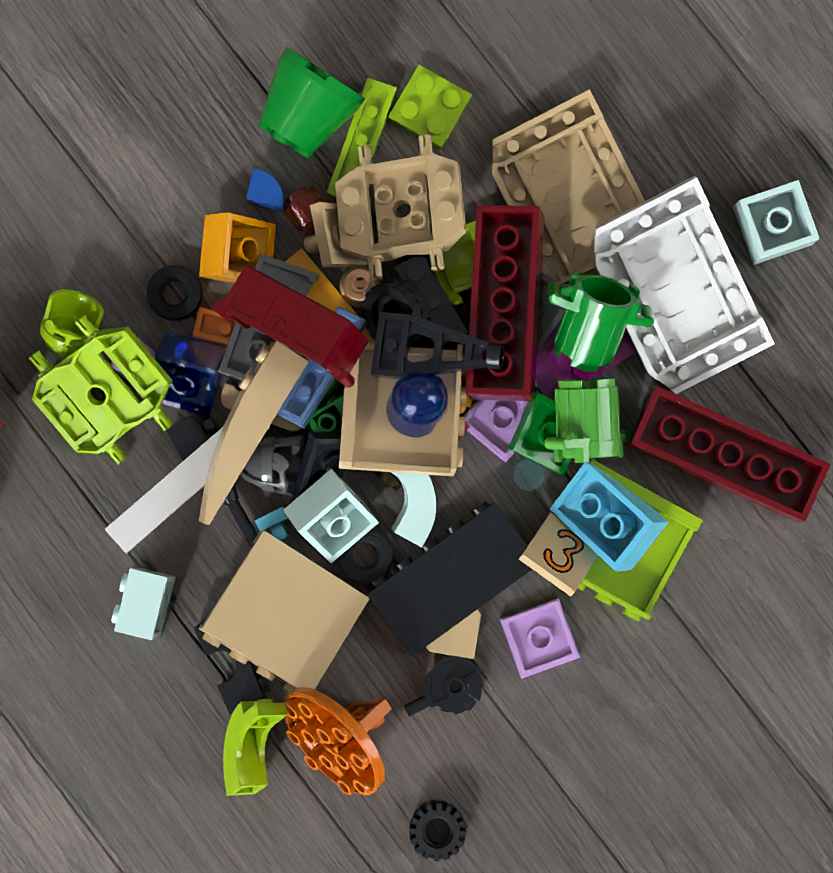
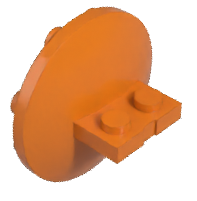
(338, 738)

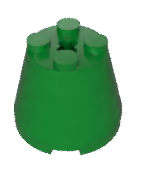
(306, 104)

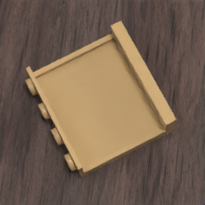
(375, 445)
(283, 614)

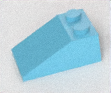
(608, 517)

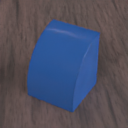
(265, 192)

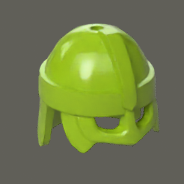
(58, 324)

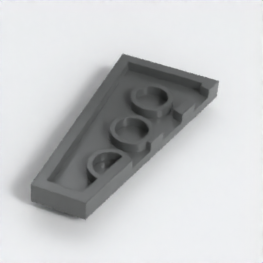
(246, 343)

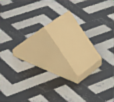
(459, 639)

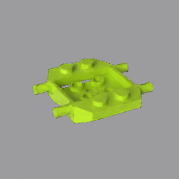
(66, 395)

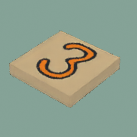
(559, 555)

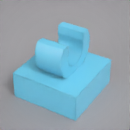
(274, 522)

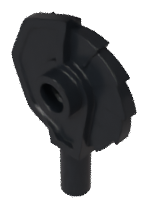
(451, 685)

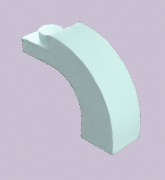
(418, 508)

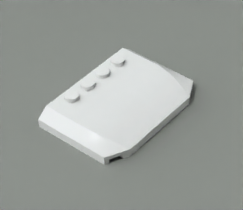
(688, 280)

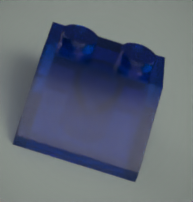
(193, 372)

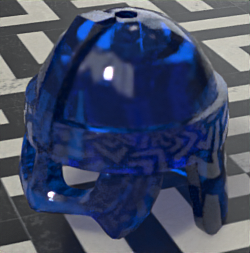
(417, 412)

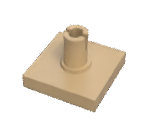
(327, 238)

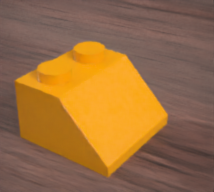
(232, 243)

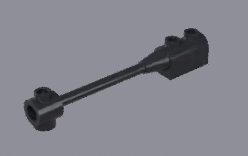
(187, 438)

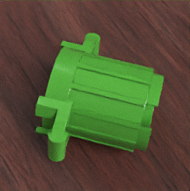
(587, 420)

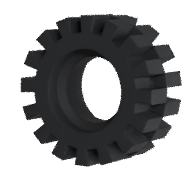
(442, 849)

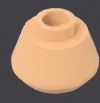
(349, 285)

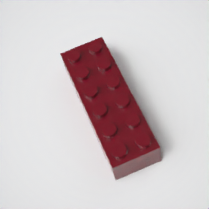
(507, 299)
(728, 454)

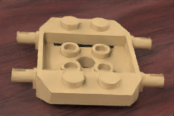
(398, 184)

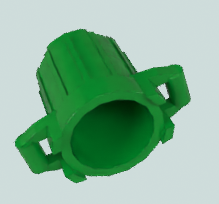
(595, 318)

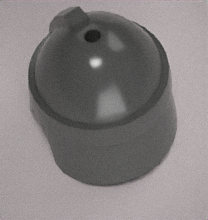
(275, 463)

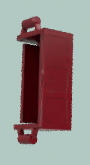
(295, 322)

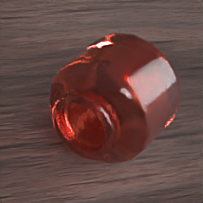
(299, 209)

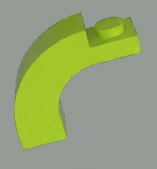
(245, 745)

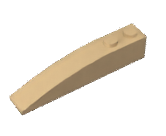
(248, 421)

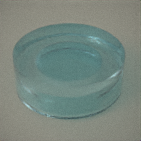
(528, 475)

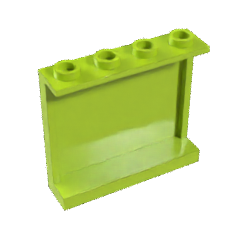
(640, 587)

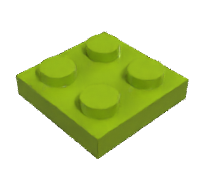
(430, 106)

